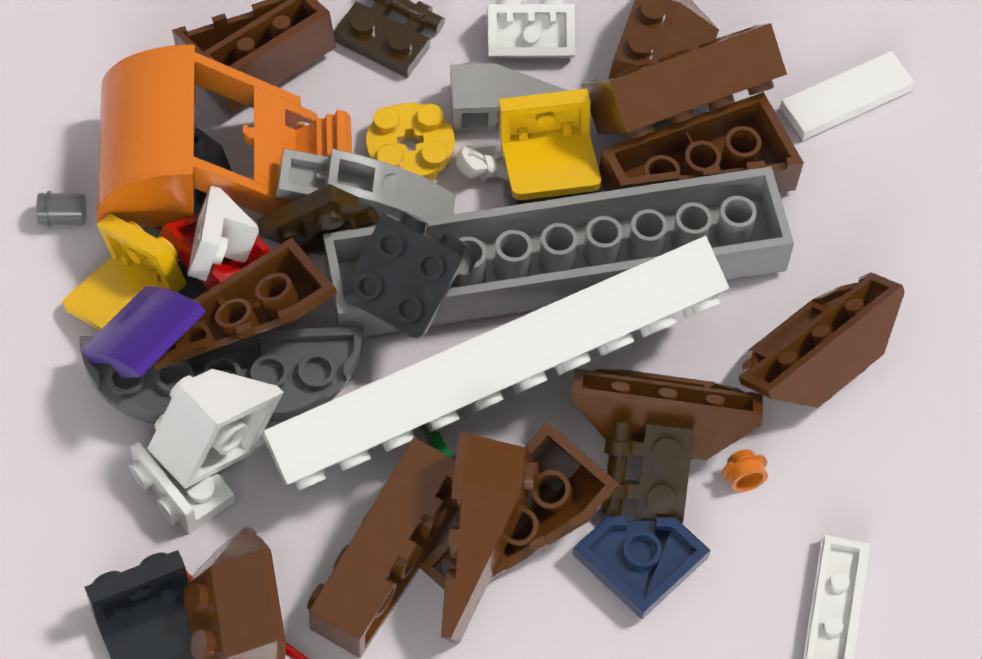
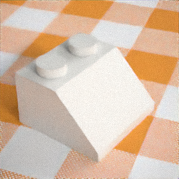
(211, 424)

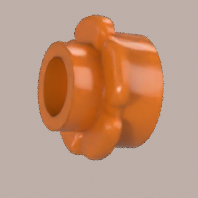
(745, 470)

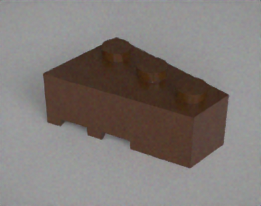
(266, 42)

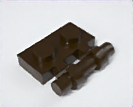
(386, 40)
(314, 215)
(663, 470)

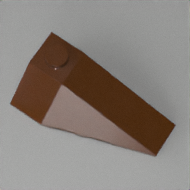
(253, 302)
(491, 494)
(565, 498)

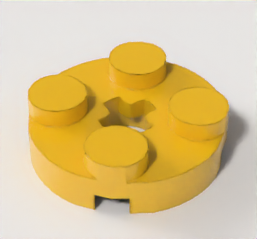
(413, 121)

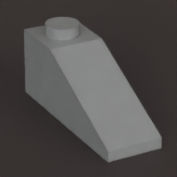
(477, 91)

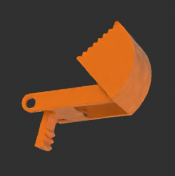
(149, 136)

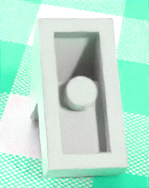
(220, 233)

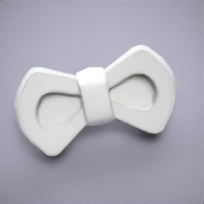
(475, 164)

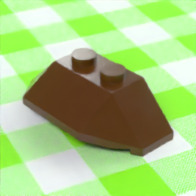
(660, 29)
(825, 343)
(715, 410)
(236, 603)

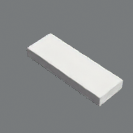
(847, 95)
(836, 598)

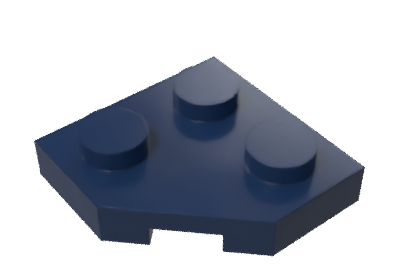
(641, 558)

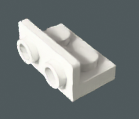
(531, 29)
(188, 505)

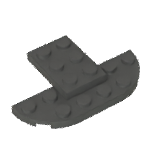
(302, 362)

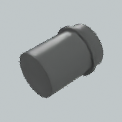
(61, 209)

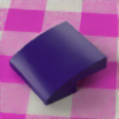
(143, 330)

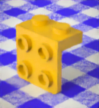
(548, 144)
(135, 263)

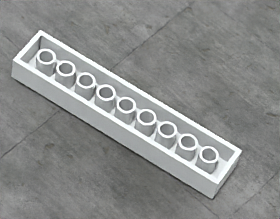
(496, 360)

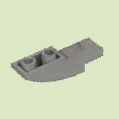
(372, 181)

